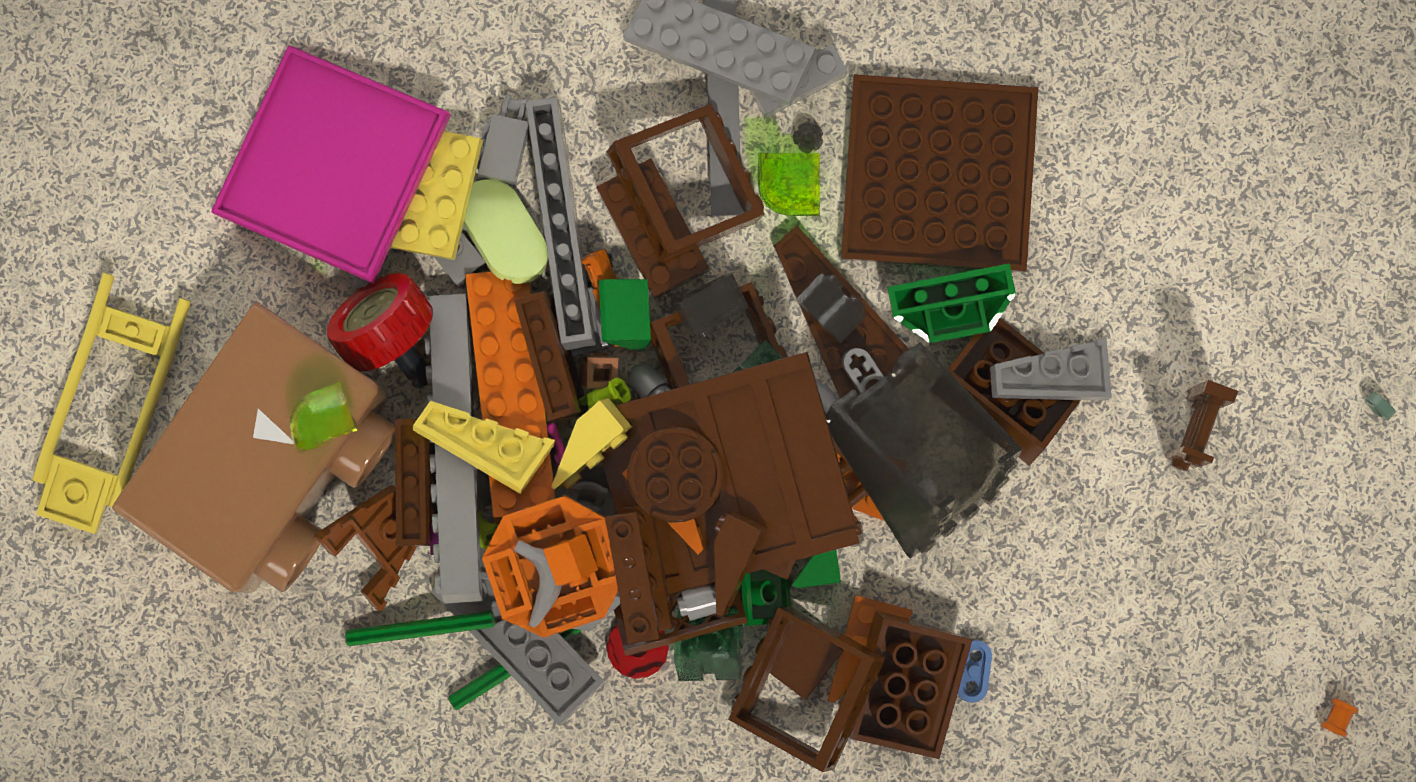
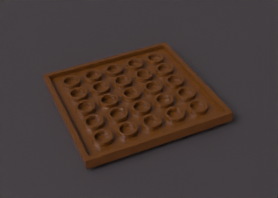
(939, 173)

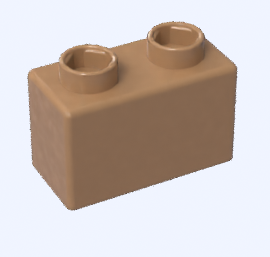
(241, 500)

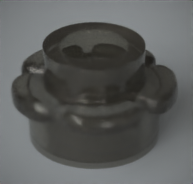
(816, 137)

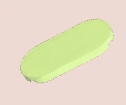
(505, 232)

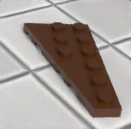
(802, 265)

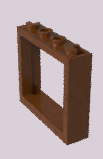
(645, 203)
(669, 360)
(849, 709)

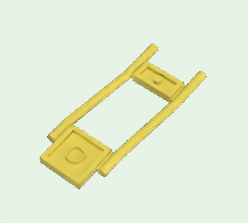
(76, 491)

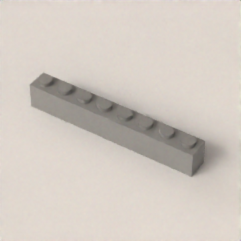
(560, 223)

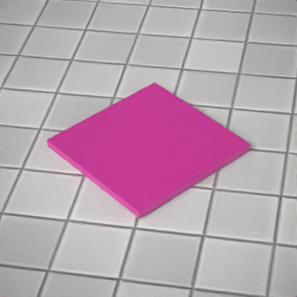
(331, 163)

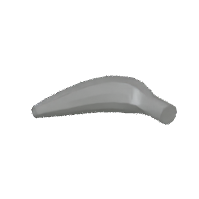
(547, 590)

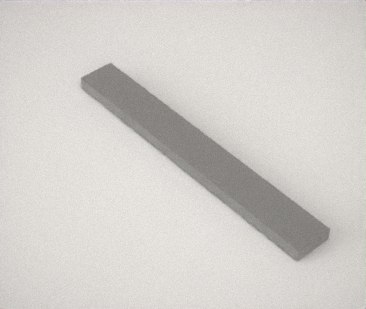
(725, 101)

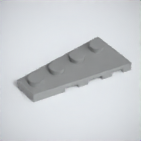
(1062, 374)

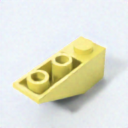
(591, 436)

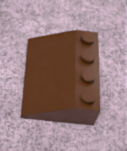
(1027, 421)
(915, 686)

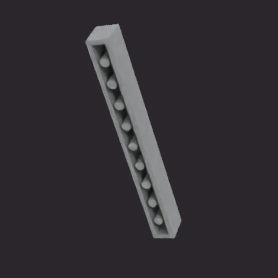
(455, 479)

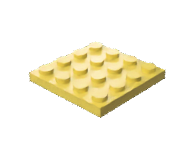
(441, 201)

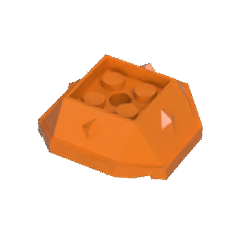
(517, 579)

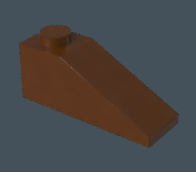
(733, 553)

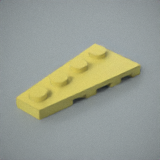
(494, 449)

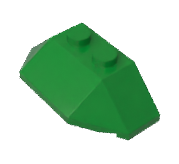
(953, 303)

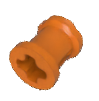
(1339, 717)

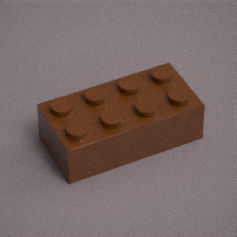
(670, 273)

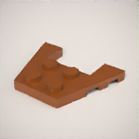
(376, 528)

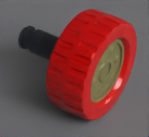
(382, 326)

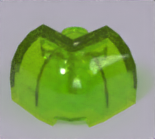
(790, 182)
(321, 417)

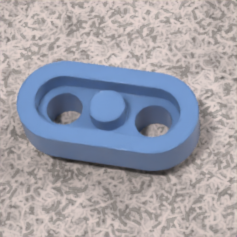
(977, 672)

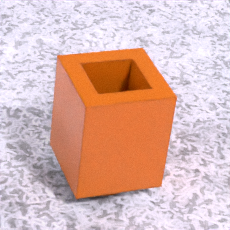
(571, 561)

